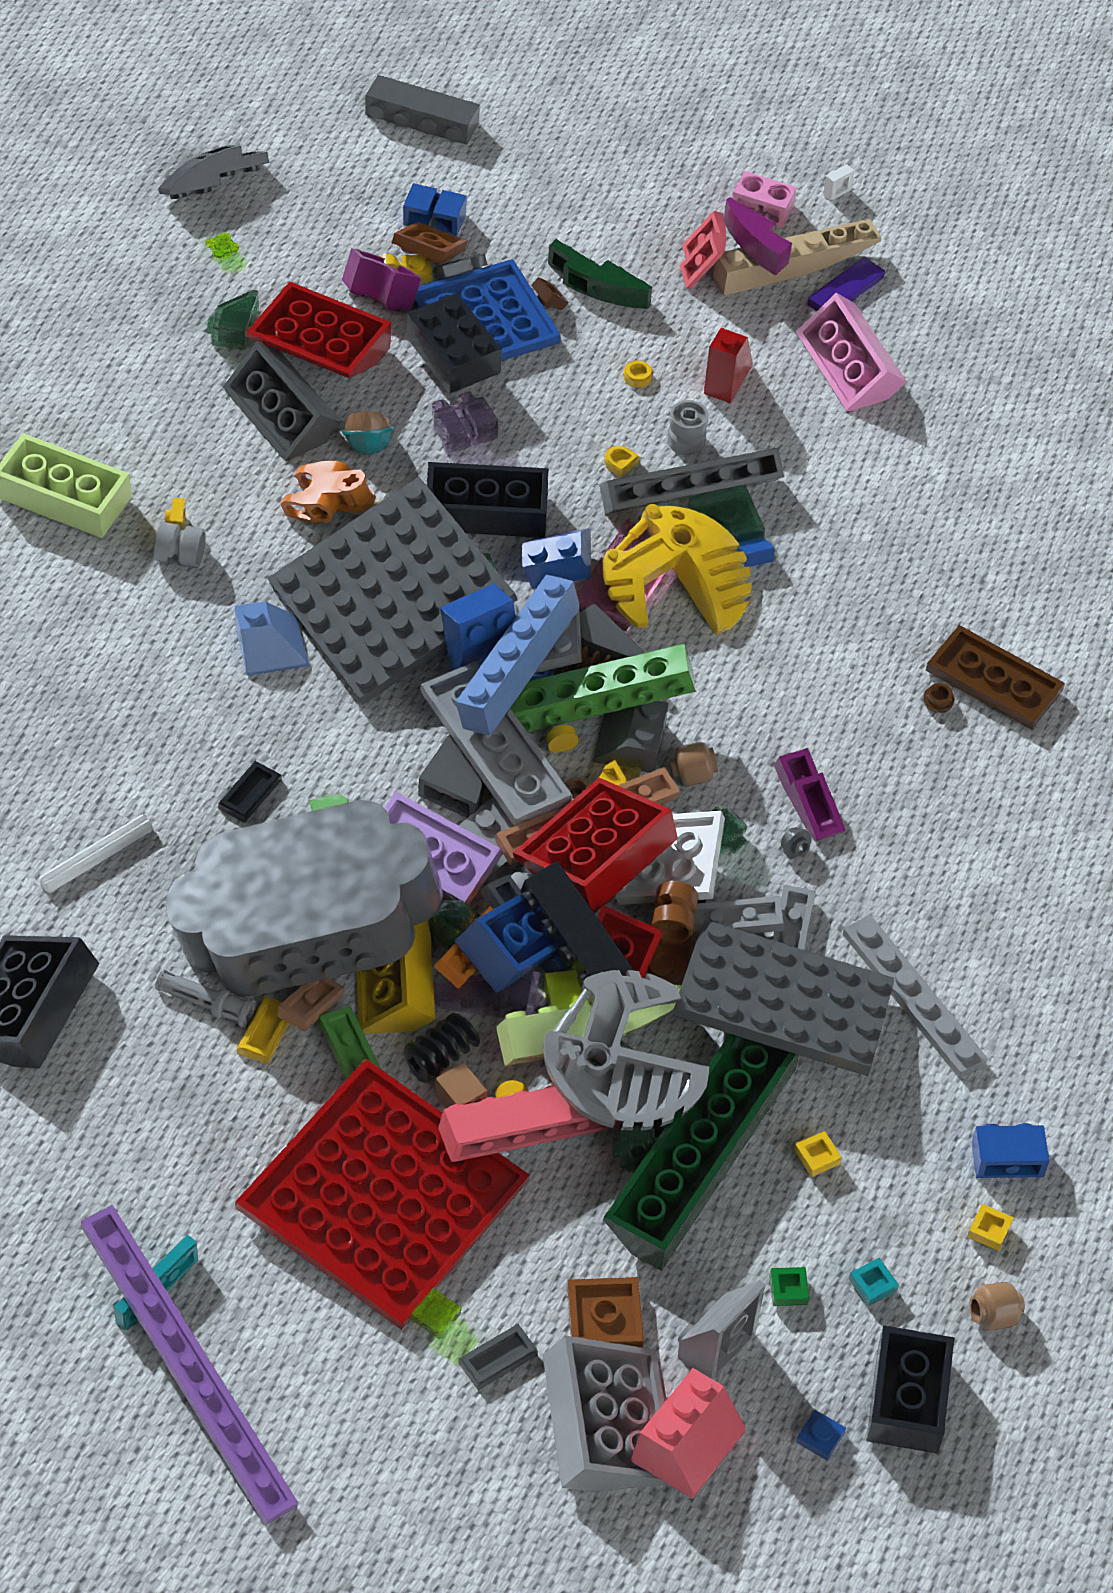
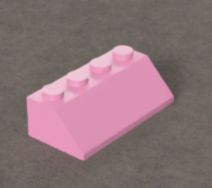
(850, 354)

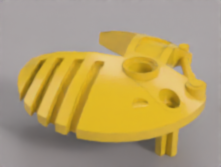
(702, 562)

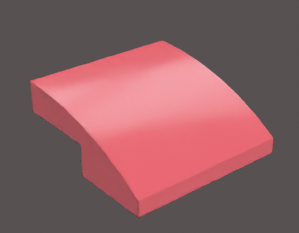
(703, 248)

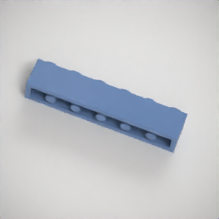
(517, 655)

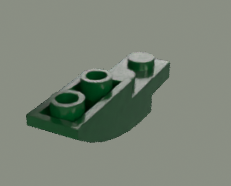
(603, 282)

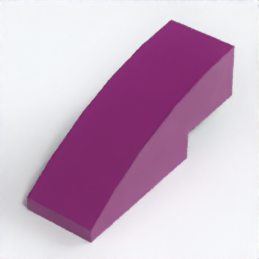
(757, 236)
(809, 794)

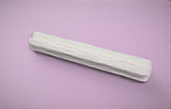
(95, 853)

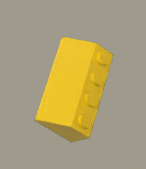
(400, 993)

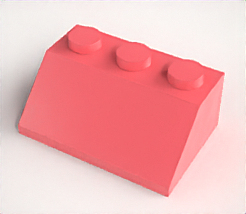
(689, 1434)

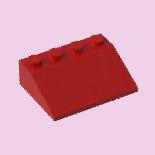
(322, 331)
(601, 840)

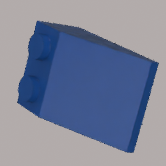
(476, 625)
(506, 944)

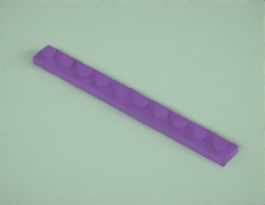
(189, 1365)

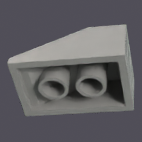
(722, 1330)

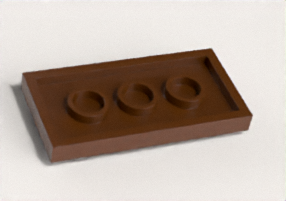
(995, 677)

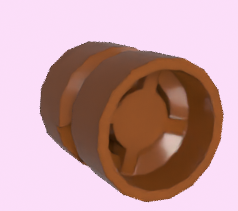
(675, 911)

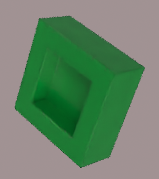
(789, 1286)

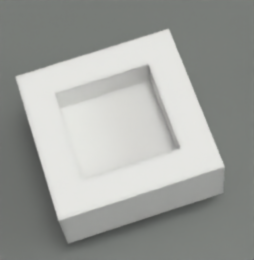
(838, 182)

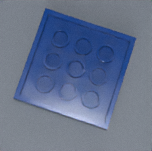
(502, 304)

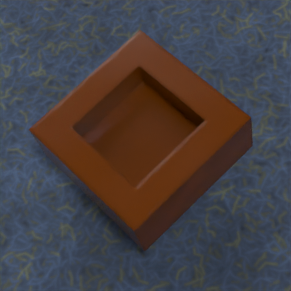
(549, 294)

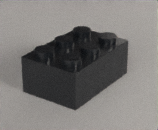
(453, 343)
(910, 1389)

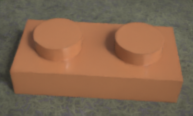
(309, 1002)

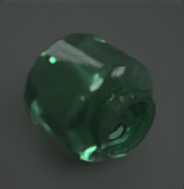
(733, 831)

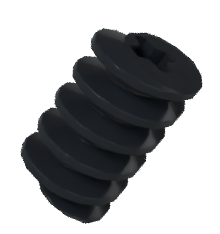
(438, 1044)

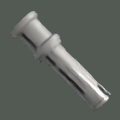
(219, 1002)

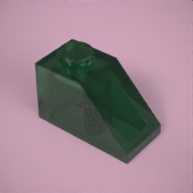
(233, 321)

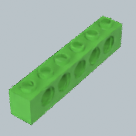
(605, 688)

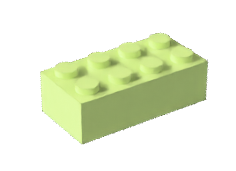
(63, 485)

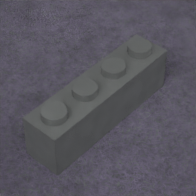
(422, 109)

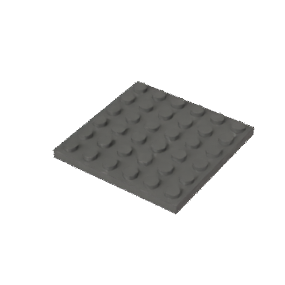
(379, 588)

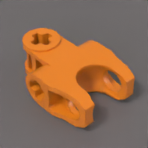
(330, 491)

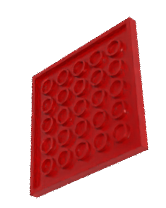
(377, 1196)

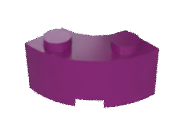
(371, 276)

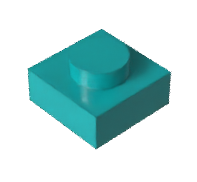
(873, 1281)

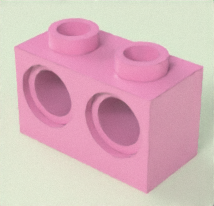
(766, 197)

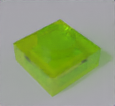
(436, 1313)

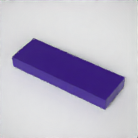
(849, 283)

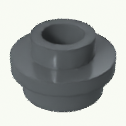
(796, 842)

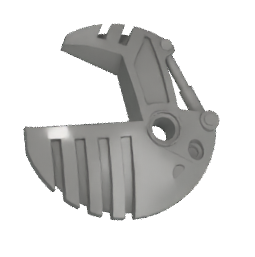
(630, 1082)

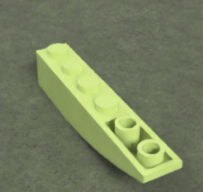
(523, 1035)

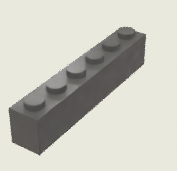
(691, 480)

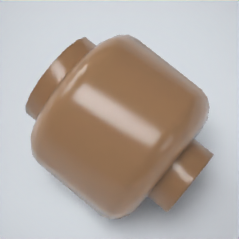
(694, 763)
(996, 1306)

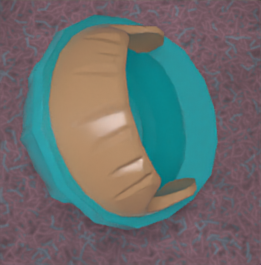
(368, 431)

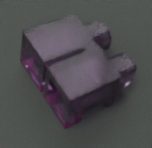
(464, 422)

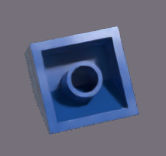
(558, 555)

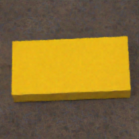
(263, 1032)

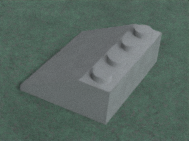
(598, 1407)

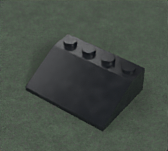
(38, 993)

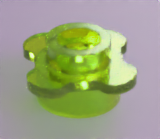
(222, 246)

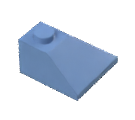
(269, 638)

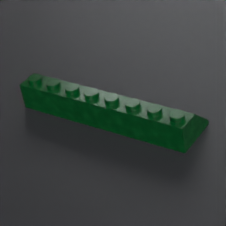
(698, 1149)

